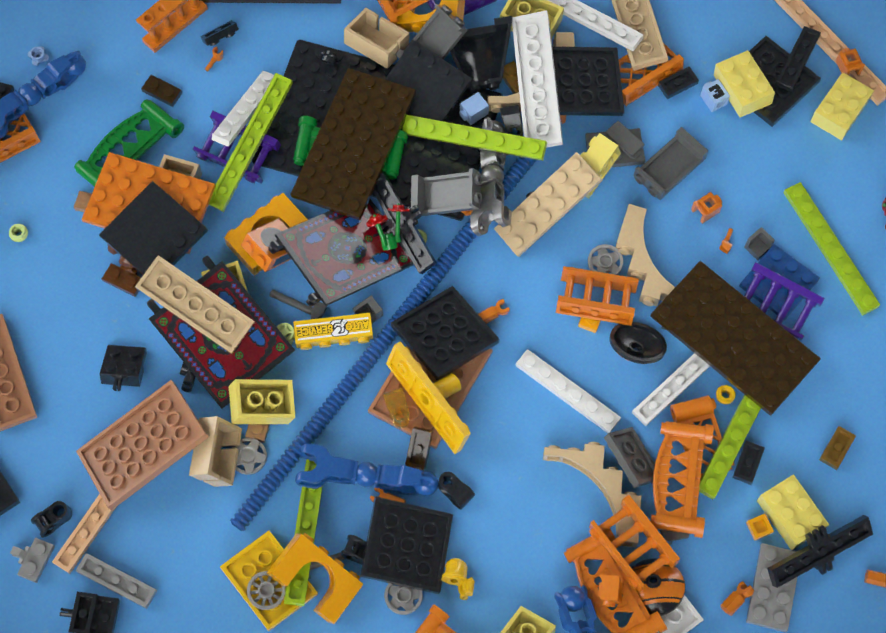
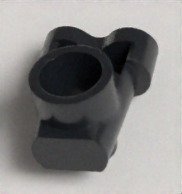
(189, 379)

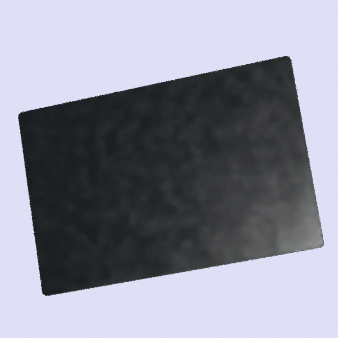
(312, 95)

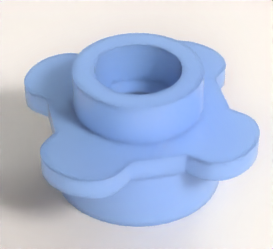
(34, 52)

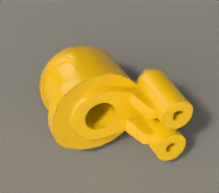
(457, 575)

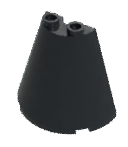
(483, 54)

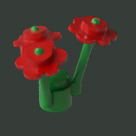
(388, 240)

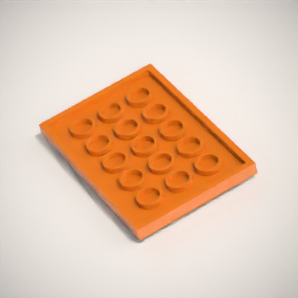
(126, 178)

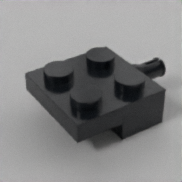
(123, 366)
(92, 613)

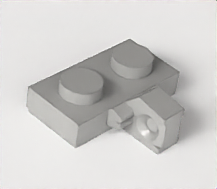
(33, 559)

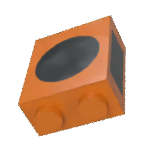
(257, 244)

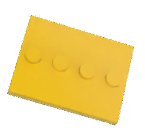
(255, 559)

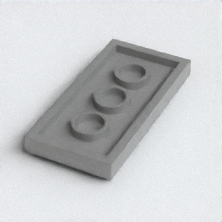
(770, 605)

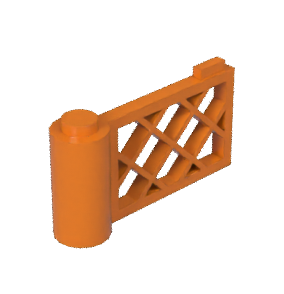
(697, 411)

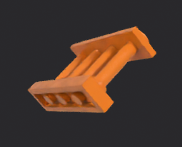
(168, 25)
(597, 310)
(641, 524)

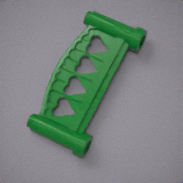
(160, 124)
(308, 133)

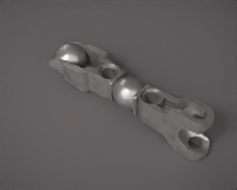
(492, 188)

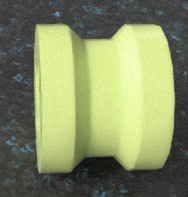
(287, 329)

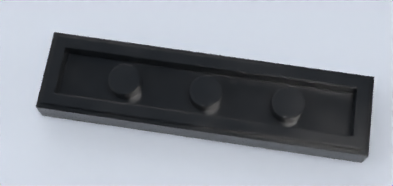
(798, 59)

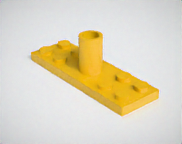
(430, 396)

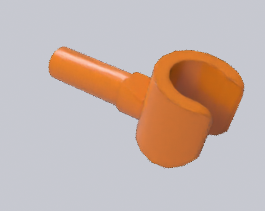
(216, 57)
(725, 245)

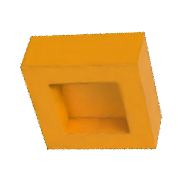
(589, 324)
(759, 527)

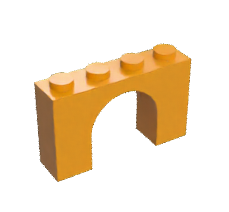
(413, 22)
(280, 208)
(342, 584)

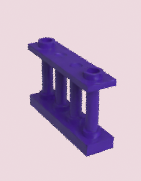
(268, 143)
(794, 292)

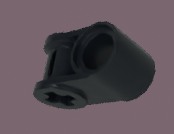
(512, 119)
(457, 491)
(50, 518)
(354, 549)

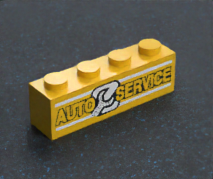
(333, 330)

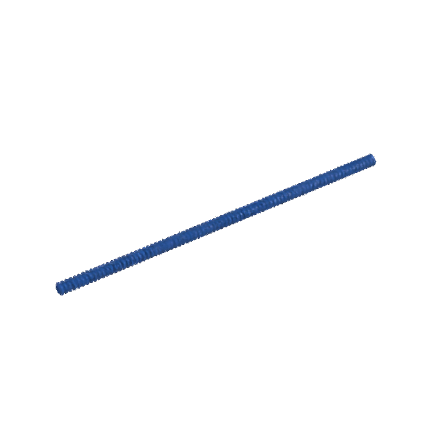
(366, 361)

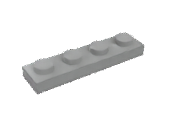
(116, 580)

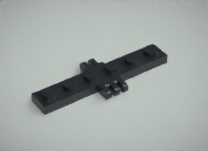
(409, 233)
(820, 550)

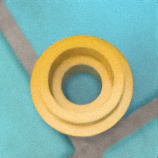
(725, 389)

